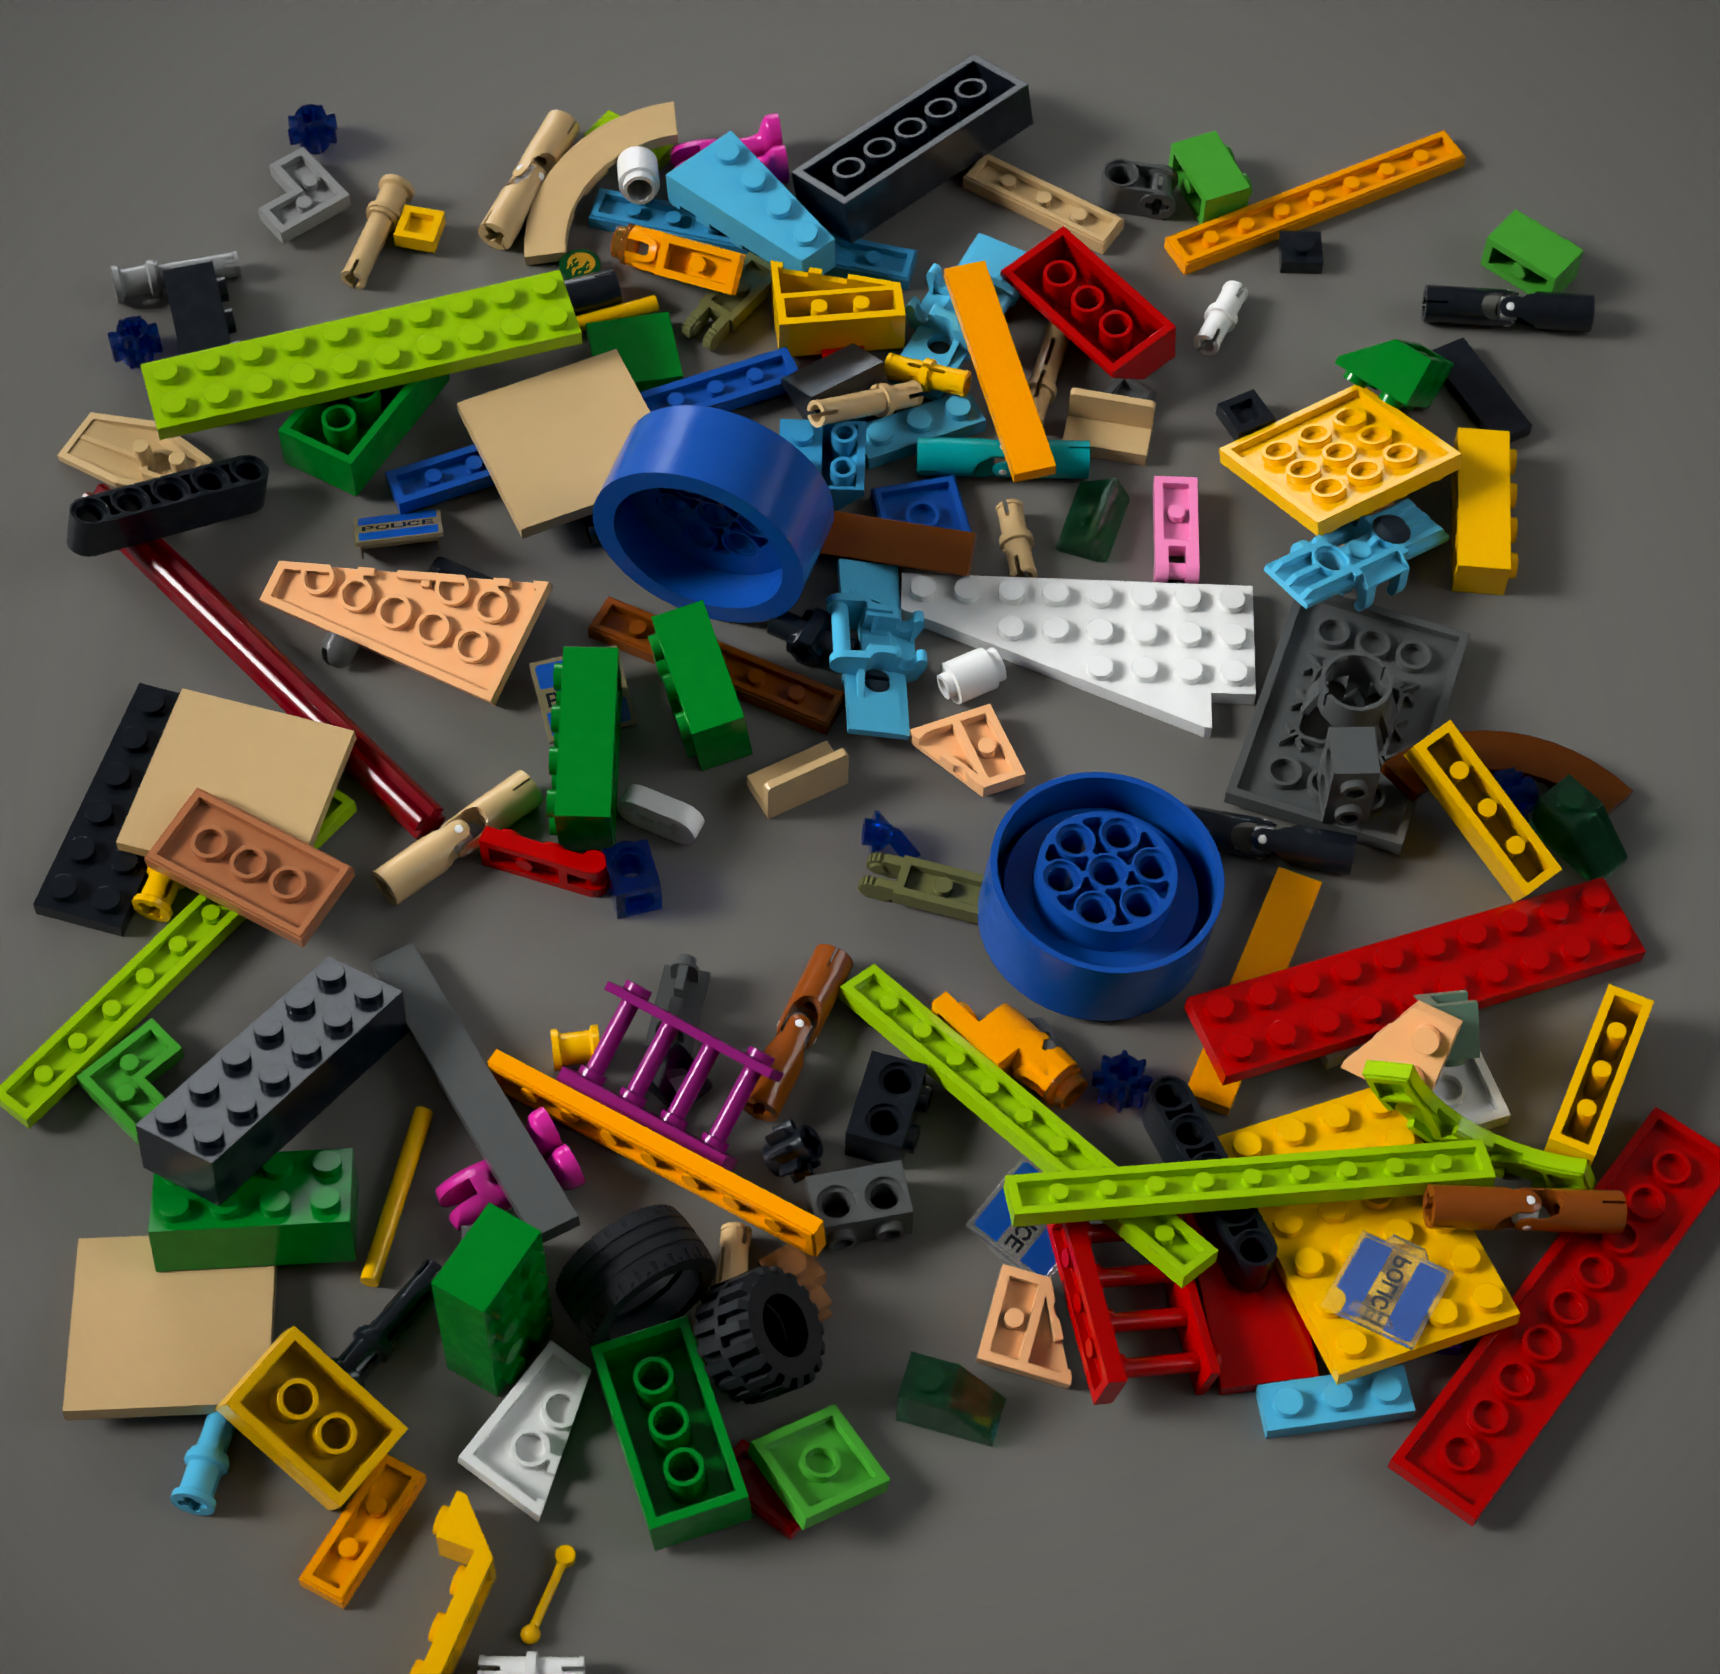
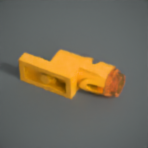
(678, 258)
(1018, 1048)

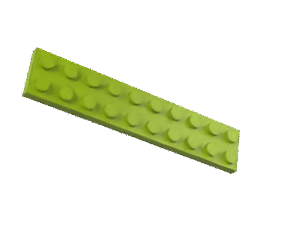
(360, 354)

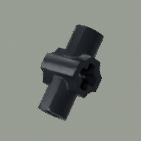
(807, 636)

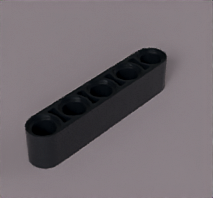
(167, 505)
(1185, 1123)

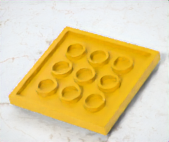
(1340, 459)

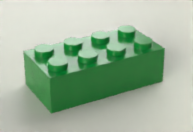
(354, 435)
(585, 748)
(287, 1213)
(493, 1300)
(671, 1433)

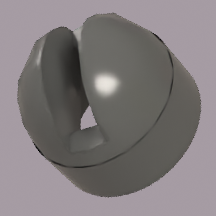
(337, 650)

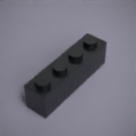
(197, 307)

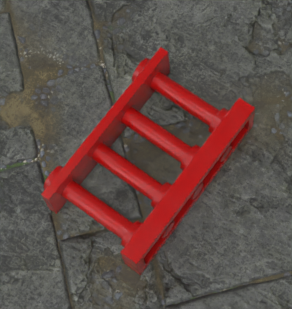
(1097, 1324)

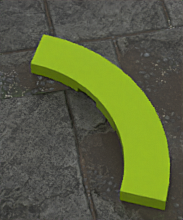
(1431, 1119)

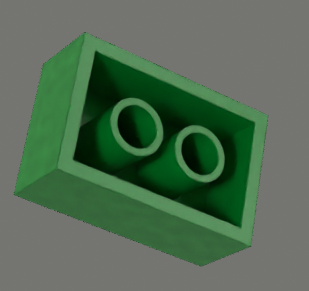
(699, 686)

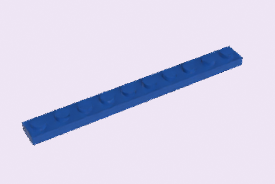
(720, 388)

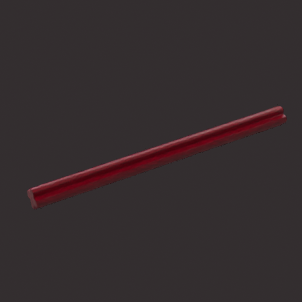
(282, 680)

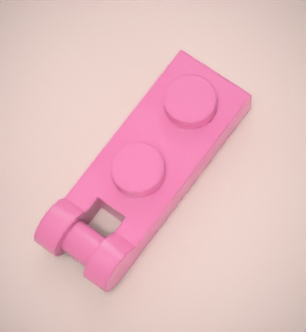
(1176, 528)

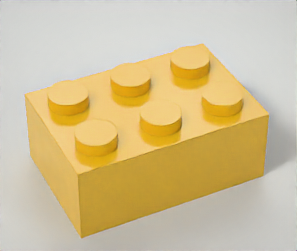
(311, 1418)

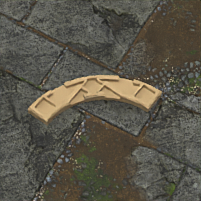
(580, 171)

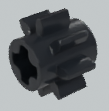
(792, 1151)

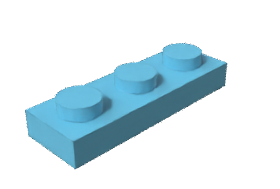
(897, 434)
(1321, 1405)

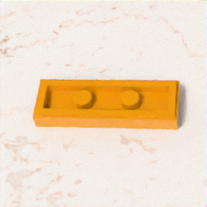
(362, 1531)

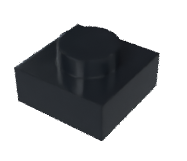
(1300, 252)
(1244, 414)

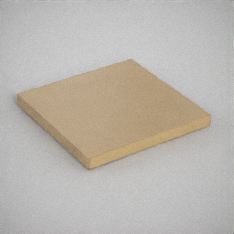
(554, 438)
(244, 755)
(160, 1338)

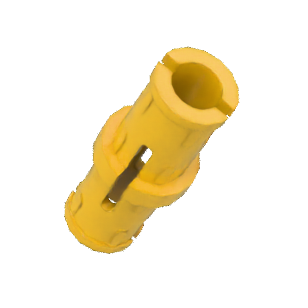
(928, 374)

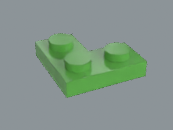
(124, 1075)

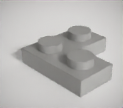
(309, 196)

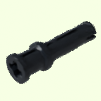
(374, 1342)

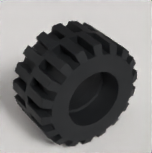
(759, 1335)

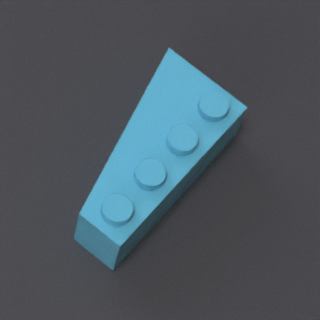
(747, 203)

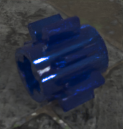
(312, 128)
(135, 341)
(1519, 789)
(1122, 1068)

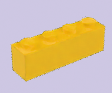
(1482, 513)
(1482, 811)
(1599, 1074)

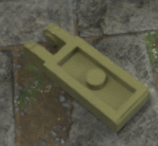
(728, 309)
(923, 885)

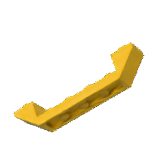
(462, 1541)

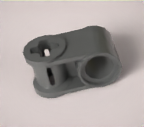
(1134, 186)

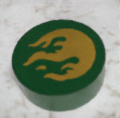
(578, 263)

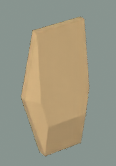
(127, 450)

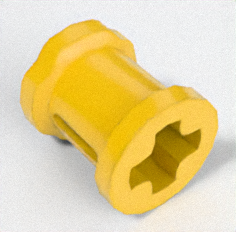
(156, 897)
(573, 1047)

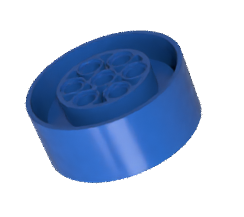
(714, 513)
(1123, 960)

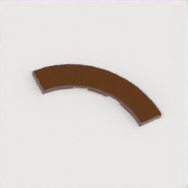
(1532, 755)

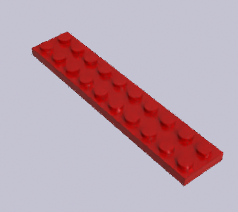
(1358, 992)
(1567, 1316)

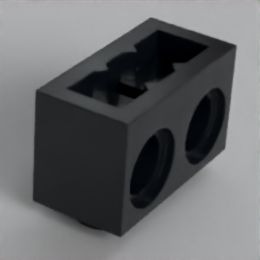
(882, 1109)

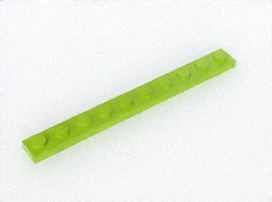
(131, 996)
(1014, 1113)
(1244, 1182)

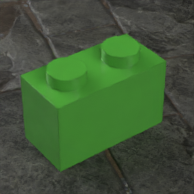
(1209, 176)
(1531, 255)

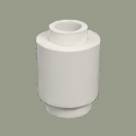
(638, 174)
(971, 674)

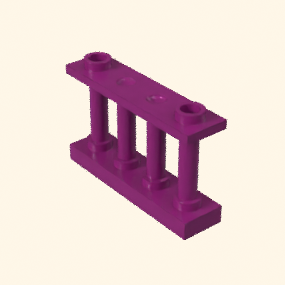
(631, 1100)

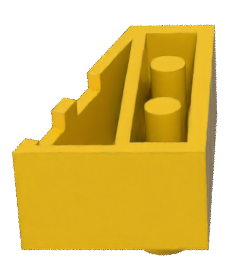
(834, 312)

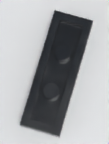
(1480, 392)

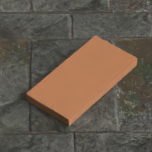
(250, 867)

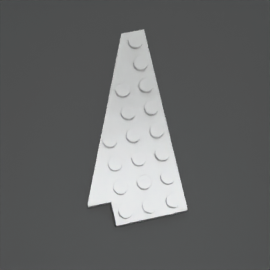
(1127, 641)

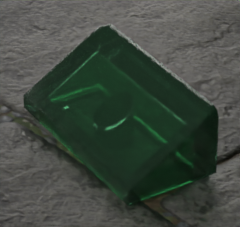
(1094, 519)

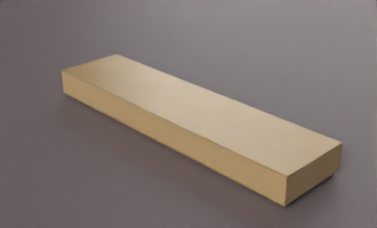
(1043, 202)

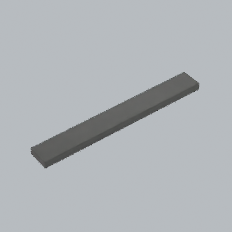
(477, 1096)

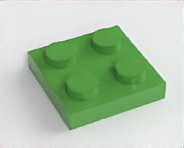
(818, 1466)

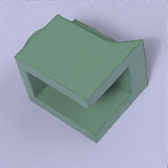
(1457, 1004)

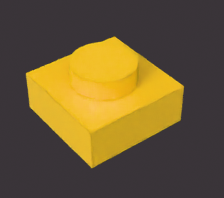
(419, 228)

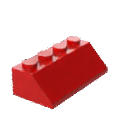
(1093, 306)

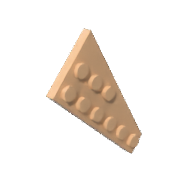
(427, 621)

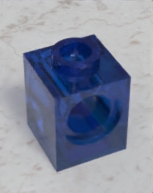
(632, 894)

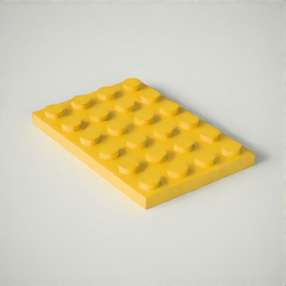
(1320, 1236)

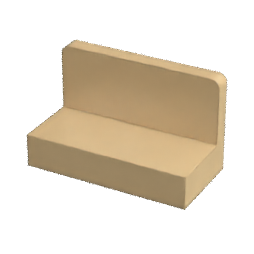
(1113, 424)
(799, 778)

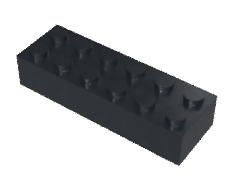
(913, 147)
(271, 1080)

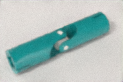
(986, 458)

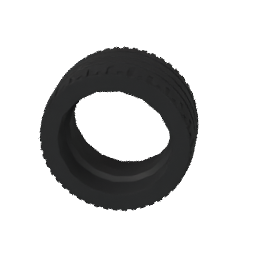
(635, 1274)

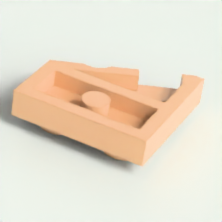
(972, 750)
(1417, 1037)
(1024, 1329)

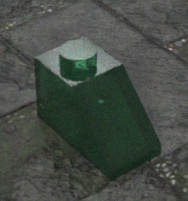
(1578, 829)
(948, 1400)

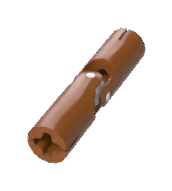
(812, 996)
(1502, 1208)

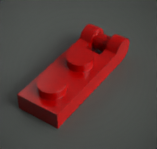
(544, 862)

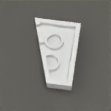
(528, 1431)

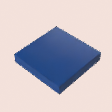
(922, 502)

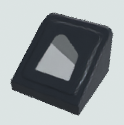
(672, 1073)

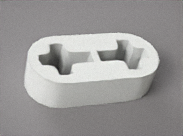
(660, 814)

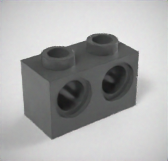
(1348, 775)
(855, 1193)

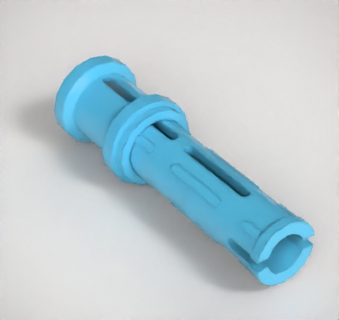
(205, 1467)

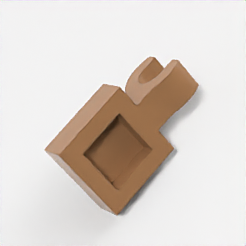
(807, 1272)

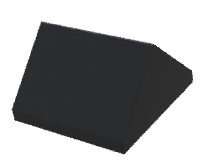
(835, 375)

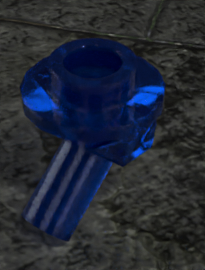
(879, 833)

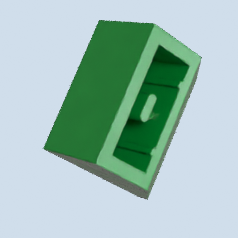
(1400, 369)

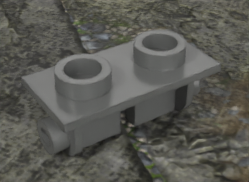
(682, 994)

